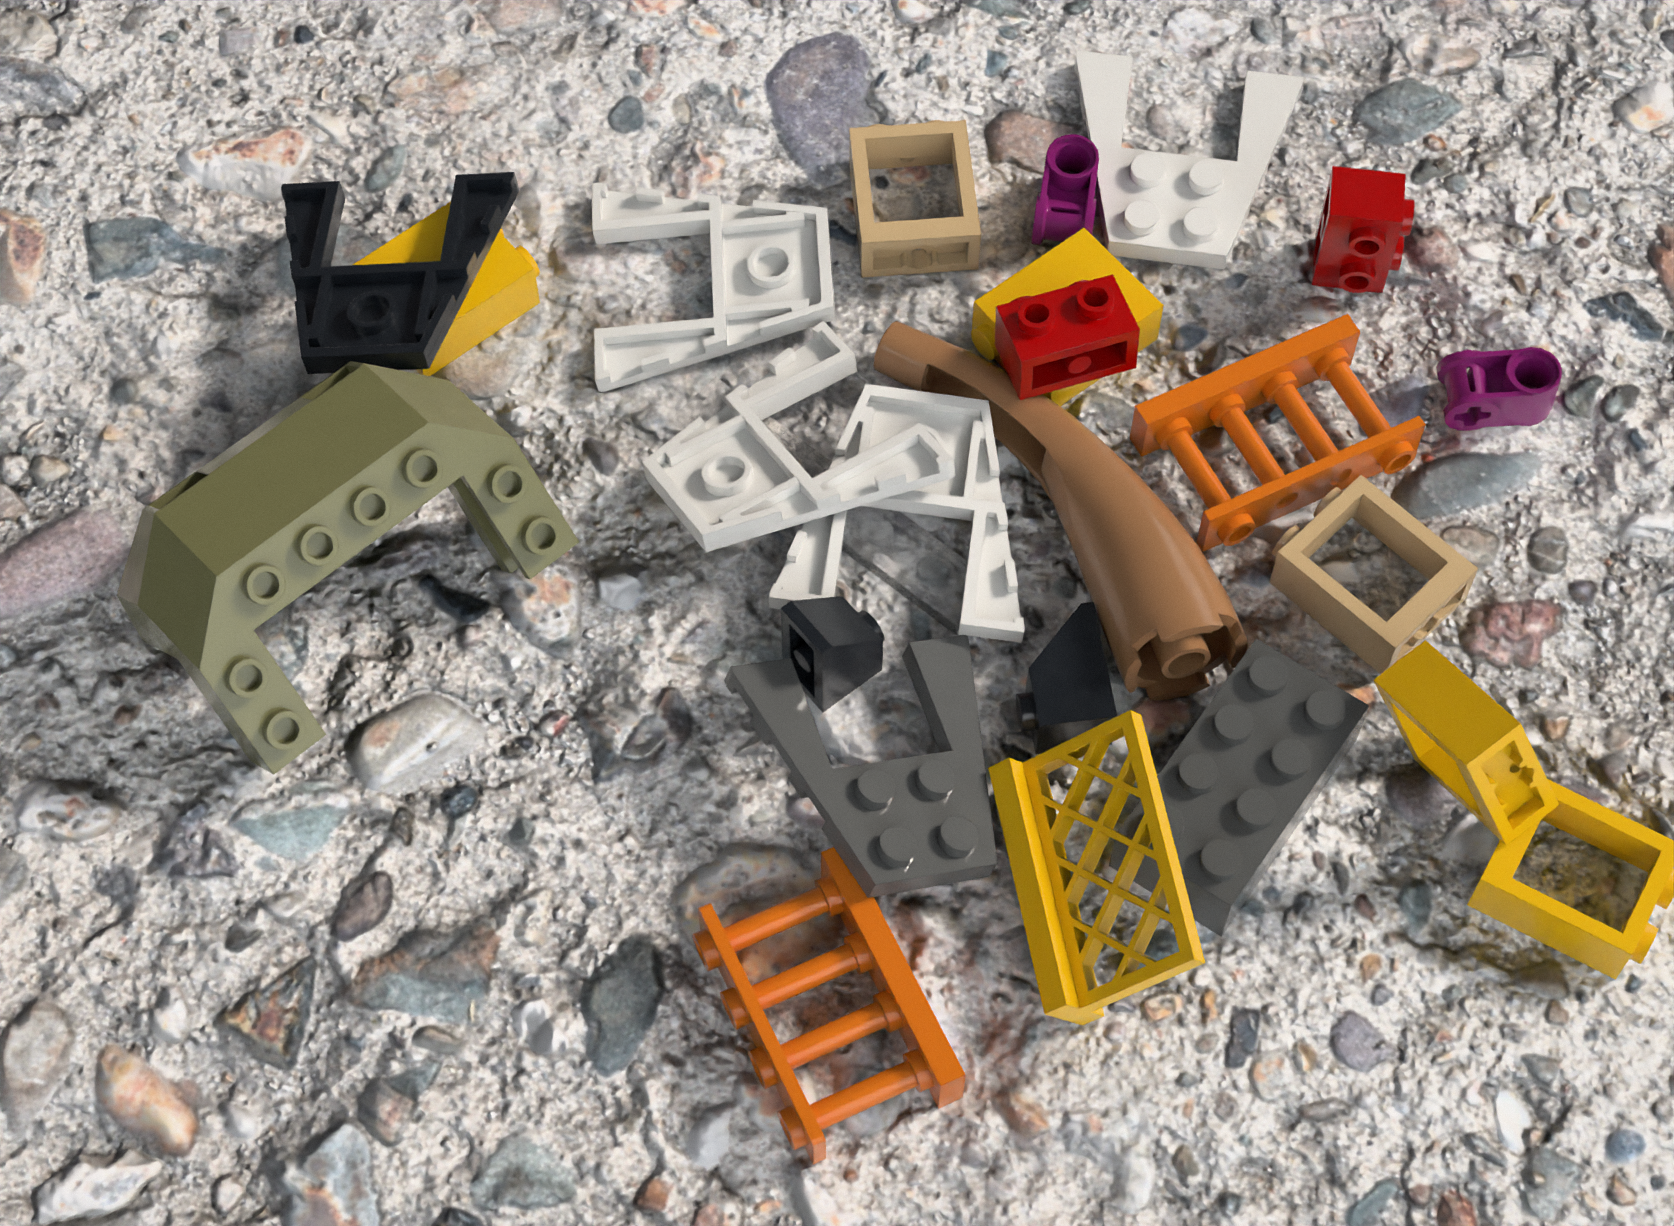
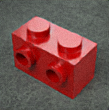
(1361, 229)
(1066, 336)

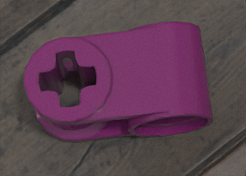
(1066, 199)
(1496, 389)

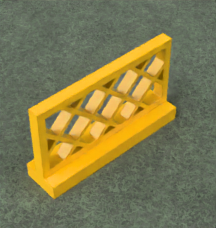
(1050, 895)

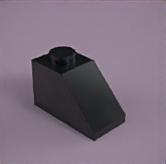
(830, 647)
(1067, 684)

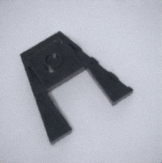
(393, 310)

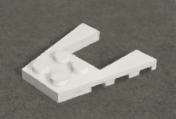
(1170, 202)
(766, 278)
(739, 481)
(973, 495)

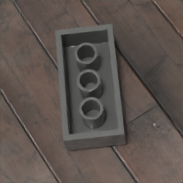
(1247, 779)

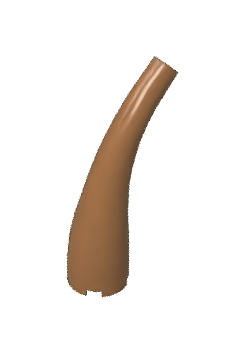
(1140, 565)

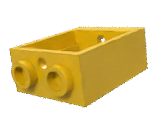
(1467, 742)
(1563, 926)

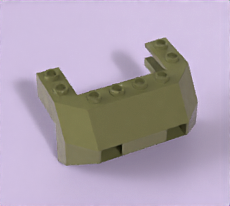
(300, 504)

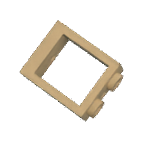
(943, 242)
(1340, 611)

